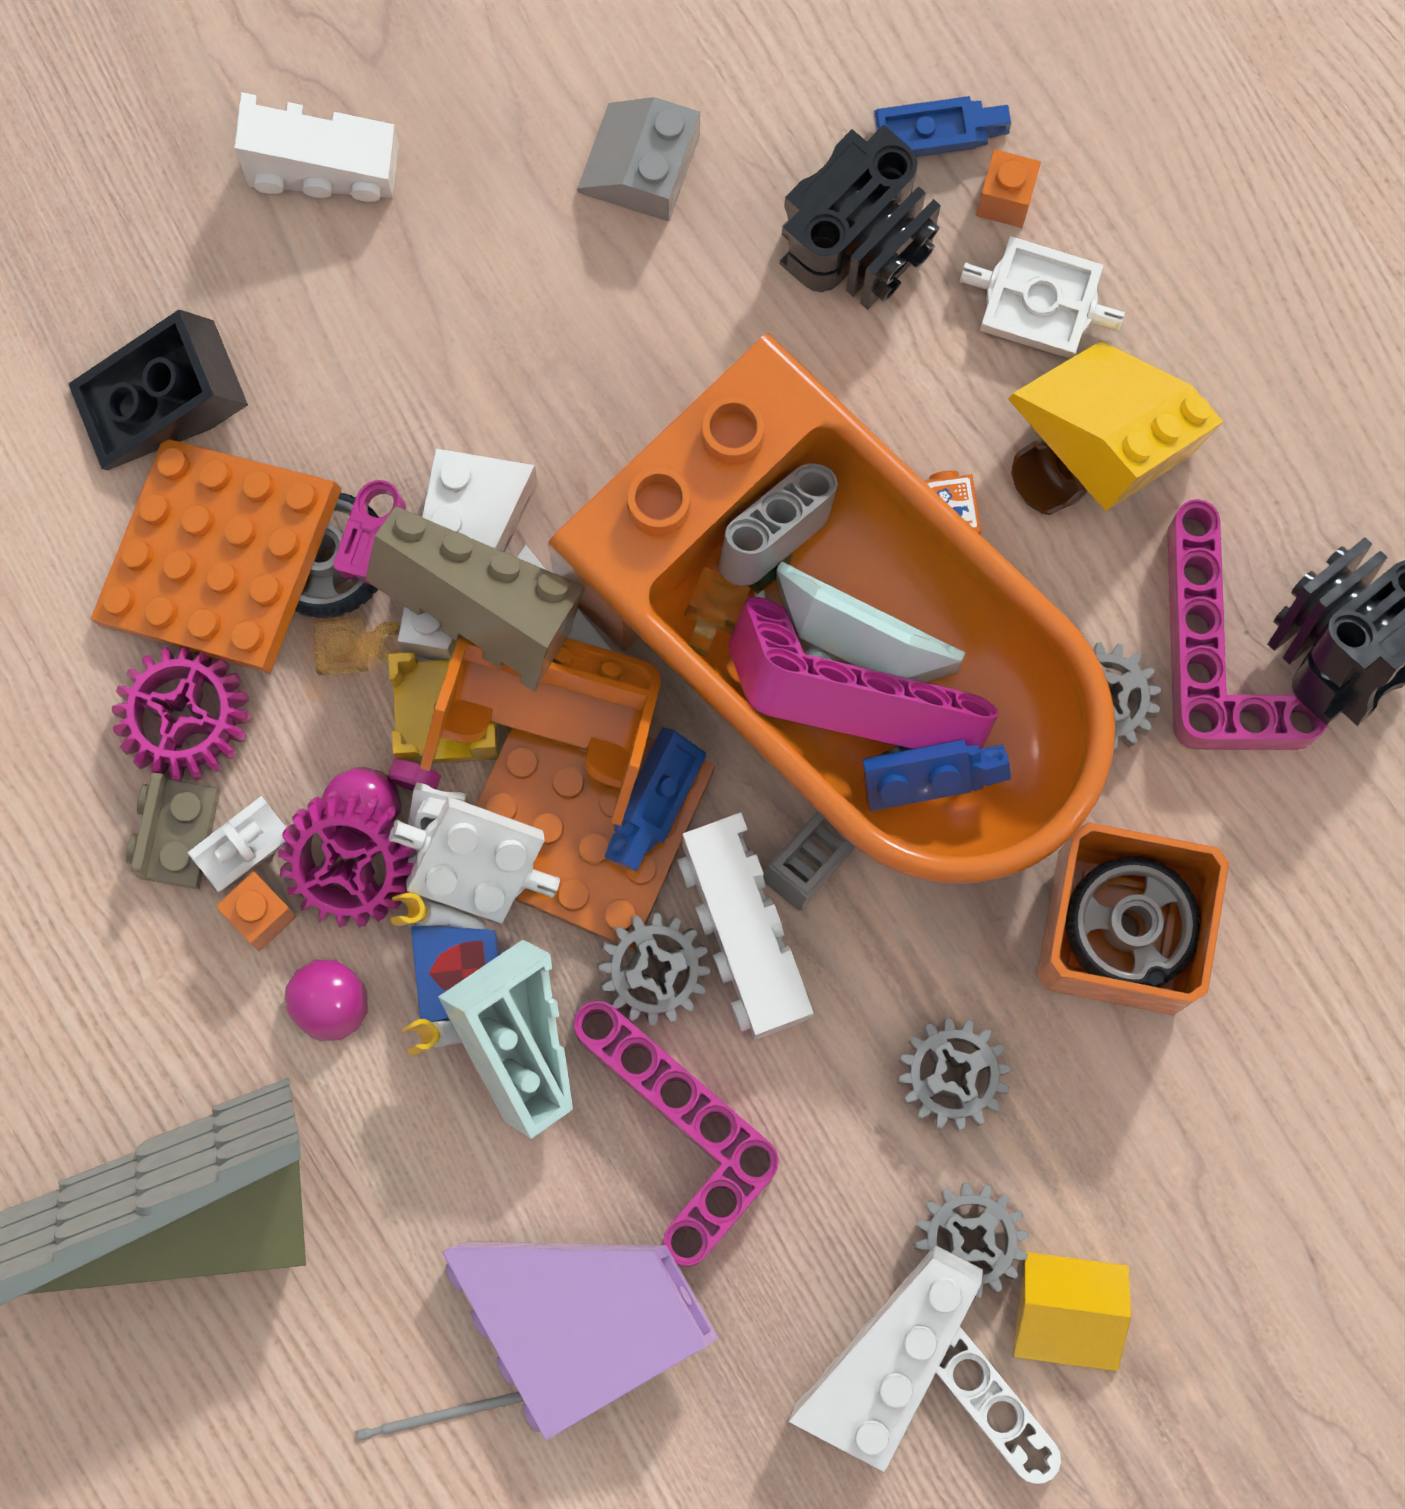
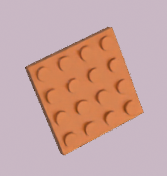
(216, 554)
(551, 790)

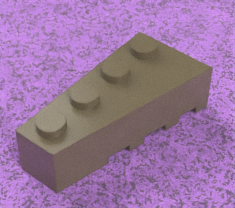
(475, 592)

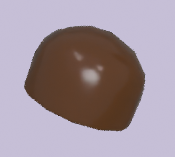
(1044, 479)

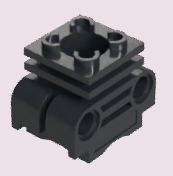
(860, 219)
(1353, 634)

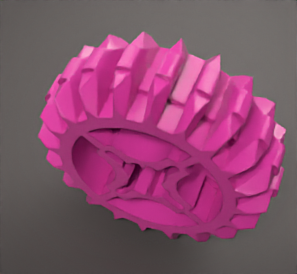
(174, 733)
(363, 893)

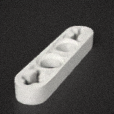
(988, 1392)

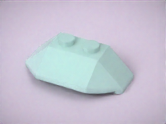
(857, 634)

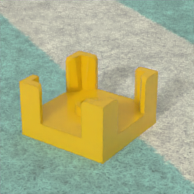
(415, 696)

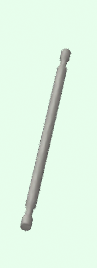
(441, 1415)

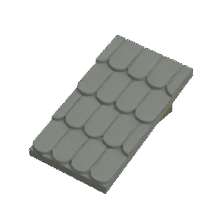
(179, 1207)

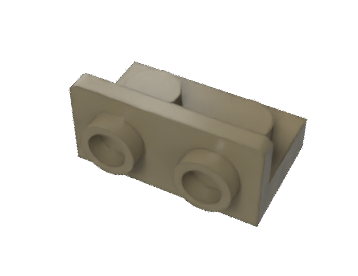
(172, 823)

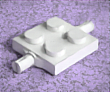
(1041, 297)
(474, 859)

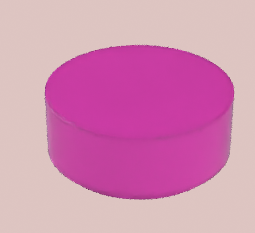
(408, 773)

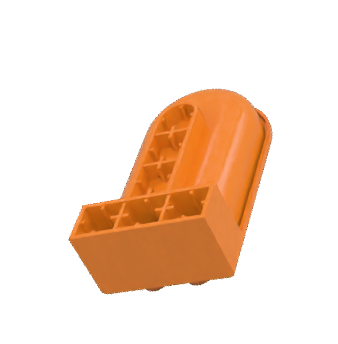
(887, 545)

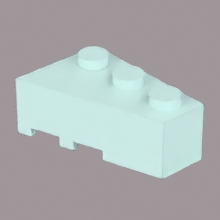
(512, 1036)

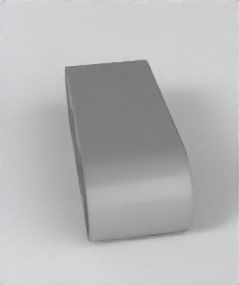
(777, 524)

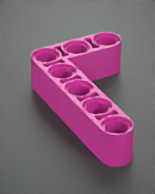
(1209, 651)
(843, 696)
(687, 1120)

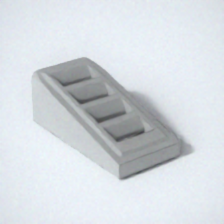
(787, 883)

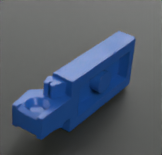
(944, 124)
(932, 773)
(655, 798)

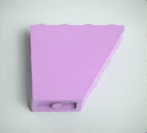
(578, 1320)

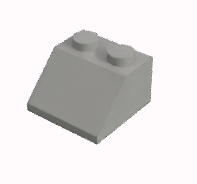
(642, 155)

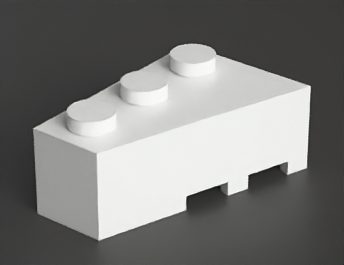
(315, 154)

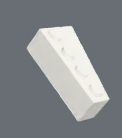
(476, 499)
(744, 928)
(885, 1371)

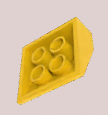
(1116, 420)

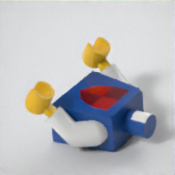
(445, 951)

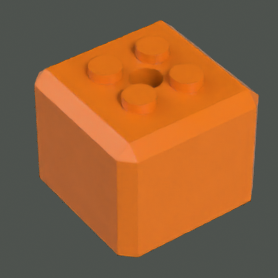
(1093, 844)

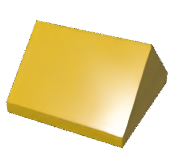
(1072, 1311)

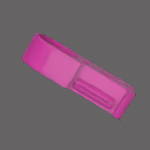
(359, 534)

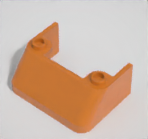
(584, 700)

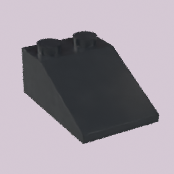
(158, 389)

